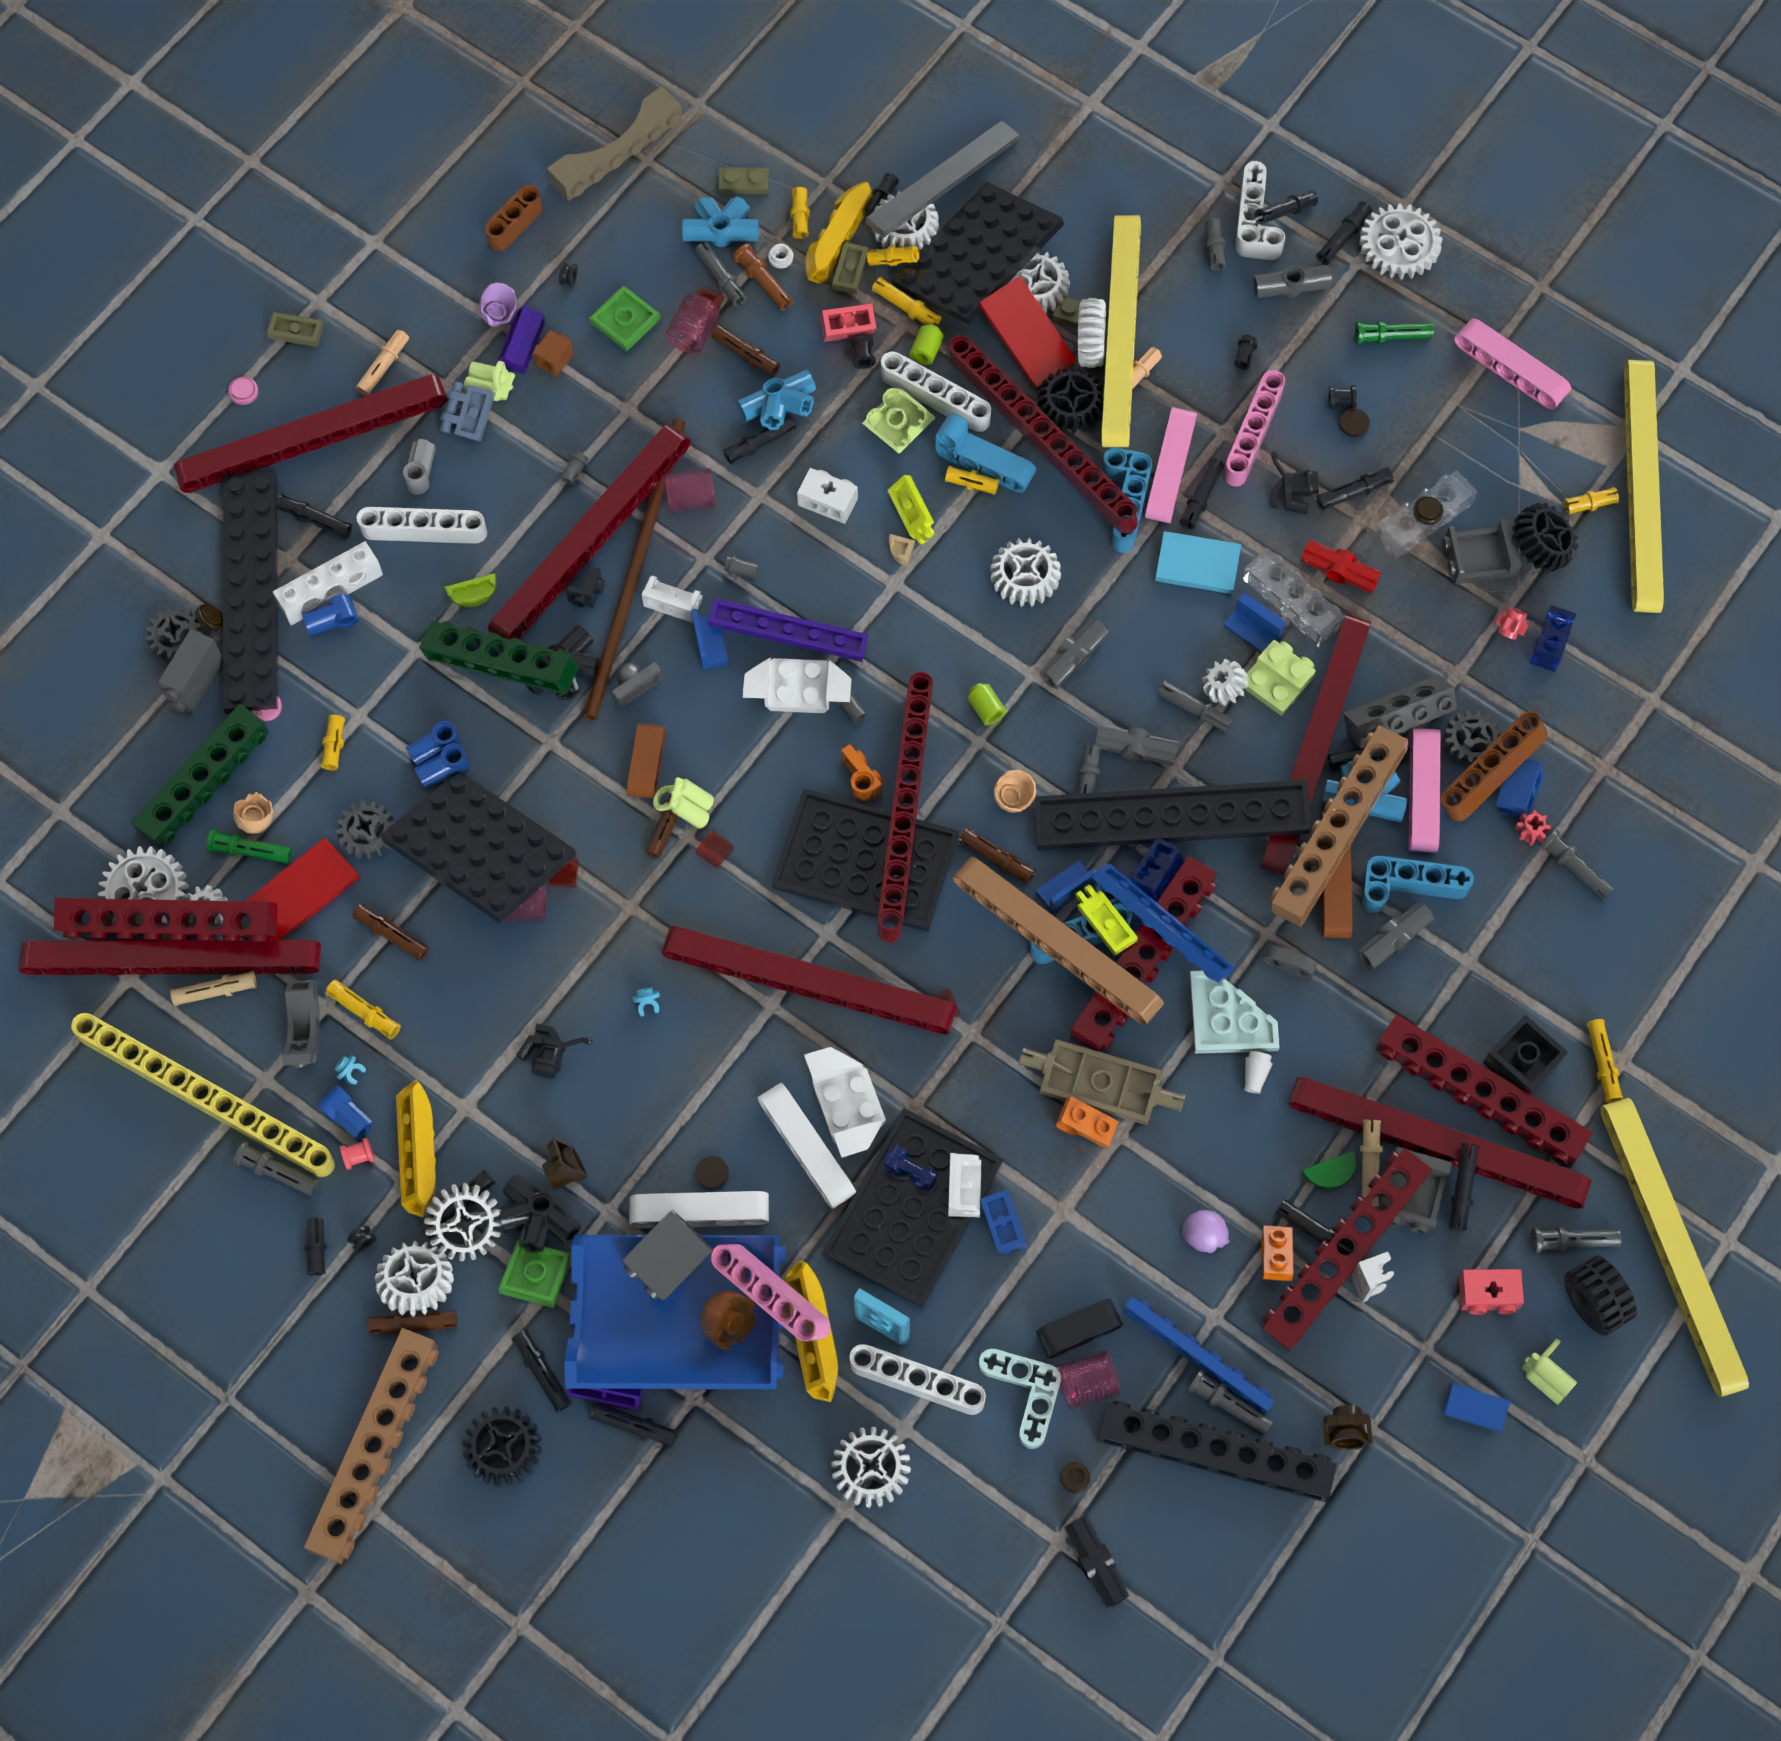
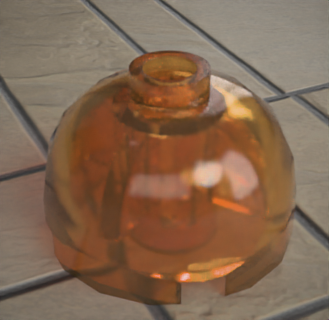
(727, 1318)

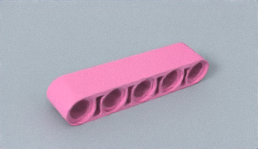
(1512, 363)
(1250, 437)
(1171, 465)
(1424, 790)
(782, 1293)

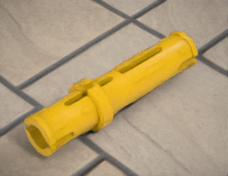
(914, 308)
(368, 1013)
(1606, 1069)

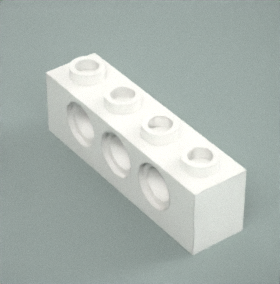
(335, 577)

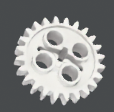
(1400, 241)
(121, 879)

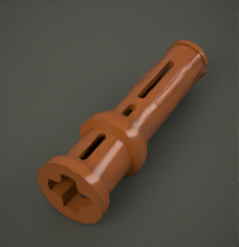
(757, 270)

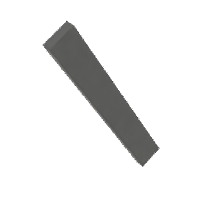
(942, 179)

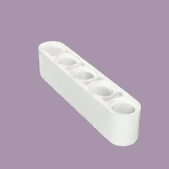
(930, 381)
(412, 517)
(806, 1145)
(701, 1209)
(928, 1389)

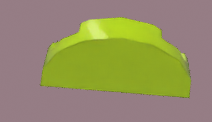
(472, 592)

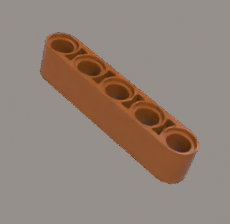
(1482, 770)
(1337, 897)

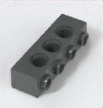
(1402, 709)

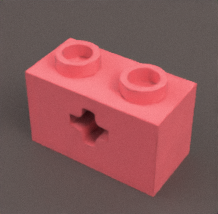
(847, 322)
(1505, 1283)

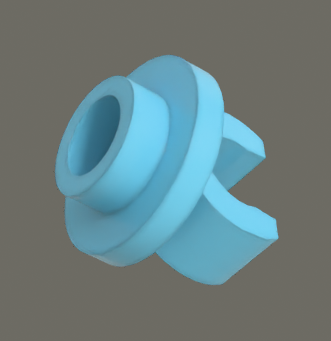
(646, 996)
(345, 1067)

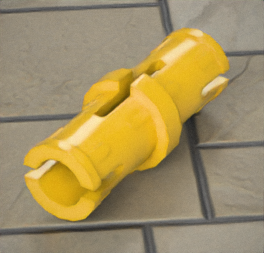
(799, 213)
(892, 255)
(955, 476)
(1591, 501)
(333, 742)

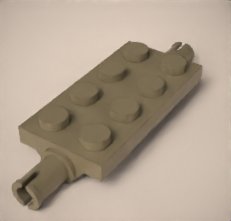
(1101, 1081)

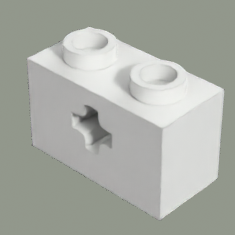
(827, 495)

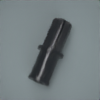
(882, 191)
(315, 1247)

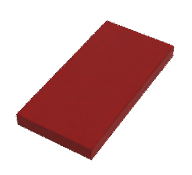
(1026, 332)
(306, 887)

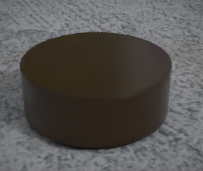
(1075, 1477)

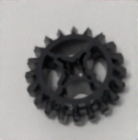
(1084, 393)
(1545, 537)
(489, 1425)

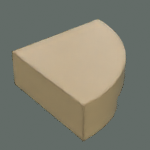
(901, 549)

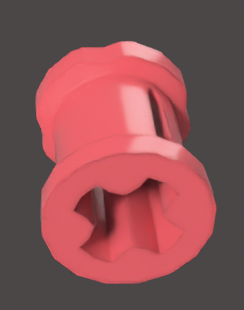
(357, 1153)

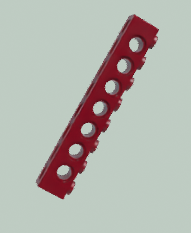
(1190, 875)
(69, 914)
(1499, 1091)
(1402, 1163)

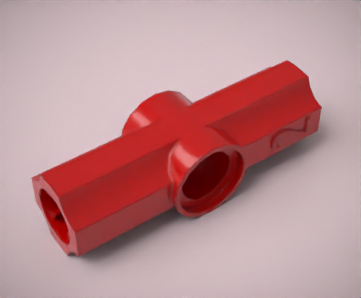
(1340, 566)

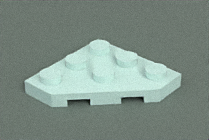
(1228, 1019)

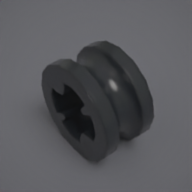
(568, 274)
(361, 1238)

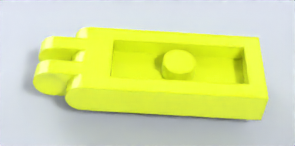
(912, 509)
(1105, 920)

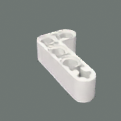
(1258, 235)

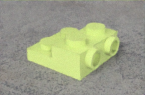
(1279, 676)

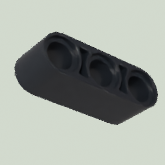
(1079, 1328)

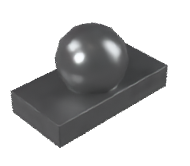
(634, 682)

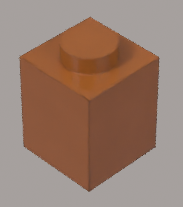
(553, 353)

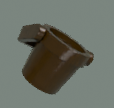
(564, 1164)
(1347, 1428)

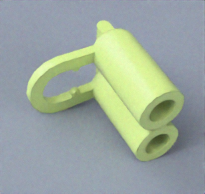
(491, 378)
(686, 801)
(1548, 1375)

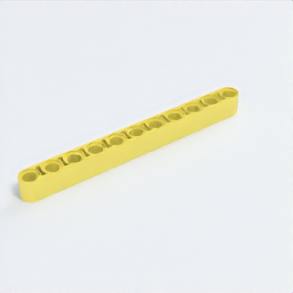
(1121, 331)
(1643, 487)
(211, 1103)
(1674, 1248)

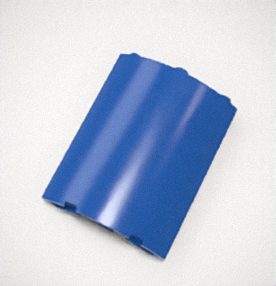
(645, 1343)

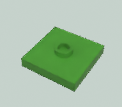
(625, 318)
(535, 1276)

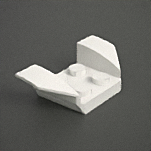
(797, 685)
(845, 1099)

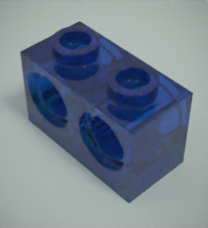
(1553, 638)
(1157, 868)

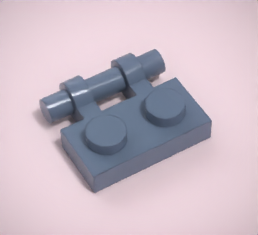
(474, 412)

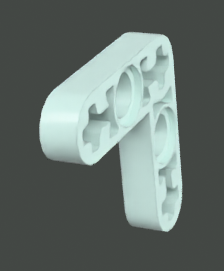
(1038, 1390)

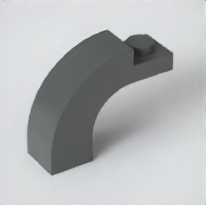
(303, 1023)

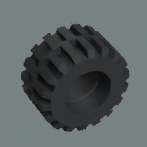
(1600, 1295)

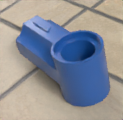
(337, 613)
(431, 744)
(440, 768)
(340, 1108)

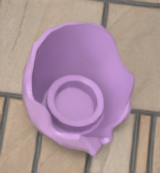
(498, 304)
(1205, 1231)

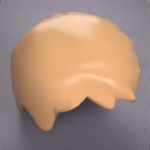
(253, 813)

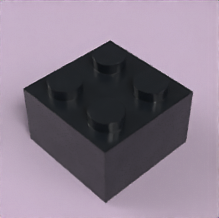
(1525, 1055)

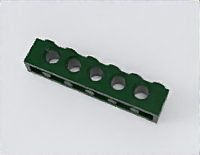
(457, 648)
(202, 762)

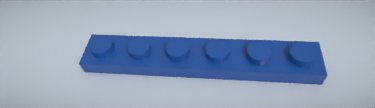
(1164, 923)
(1189, 1348)

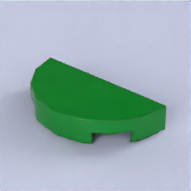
(1333, 1172)

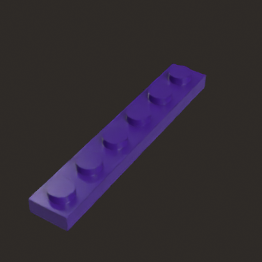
(788, 630)

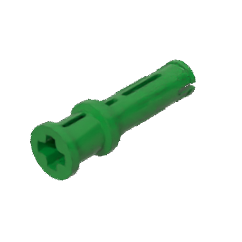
(1381, 331)
(235, 844)

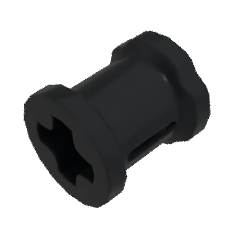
(863, 352)
(1342, 397)

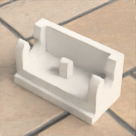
(670, 599)
(964, 1185)
(1369, 1275)

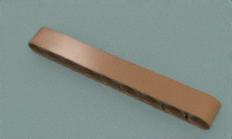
(1058, 941)

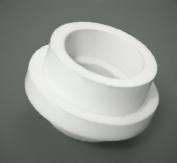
(780, 250)

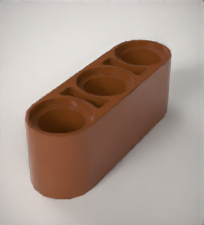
(517, 207)
(646, 760)

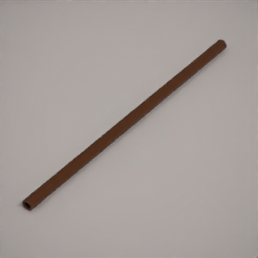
(627, 594)

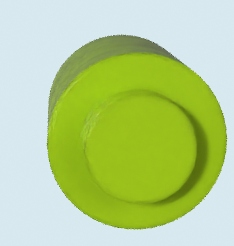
(926, 344)
(986, 703)

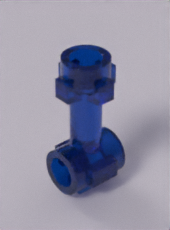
(898, 1159)

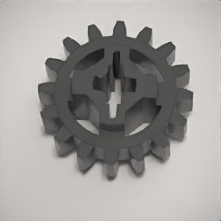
(162, 633)
(1465, 729)
(355, 836)

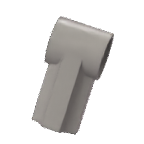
(419, 466)

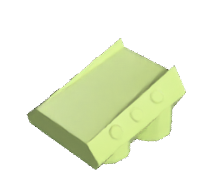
(898, 419)

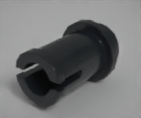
(1247, 345)

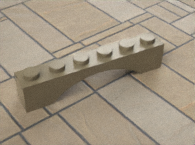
(578, 171)

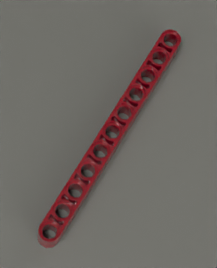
(310, 433)
(1046, 442)
(590, 534)
(1321, 728)
(902, 815)
(169, 957)
(809, 980)
(1440, 1142)

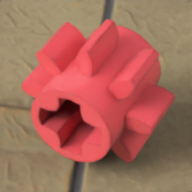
(1512, 623)
(1526, 829)

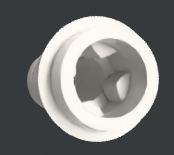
(1256, 1071)

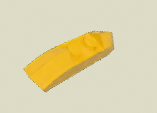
(844, 222)
(416, 1149)
(819, 1356)

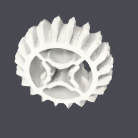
(906, 234)
(1046, 291)
(1092, 332)
(1025, 558)
(450, 1225)
(401, 1289)
(861, 1457)

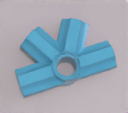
(721, 226)
(778, 398)
(1387, 805)

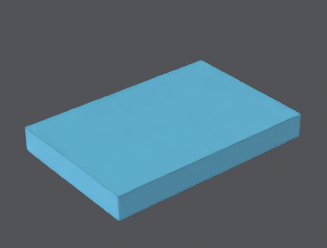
(1198, 562)
(881, 1317)

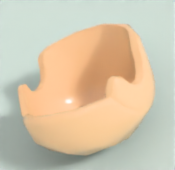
(1014, 791)

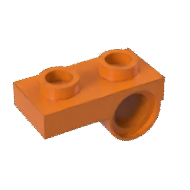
(861, 773)
(1086, 1121)
(1277, 1253)

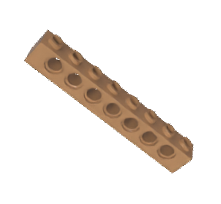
(1298, 907)
(407, 1347)

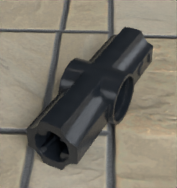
(1096, 1562)

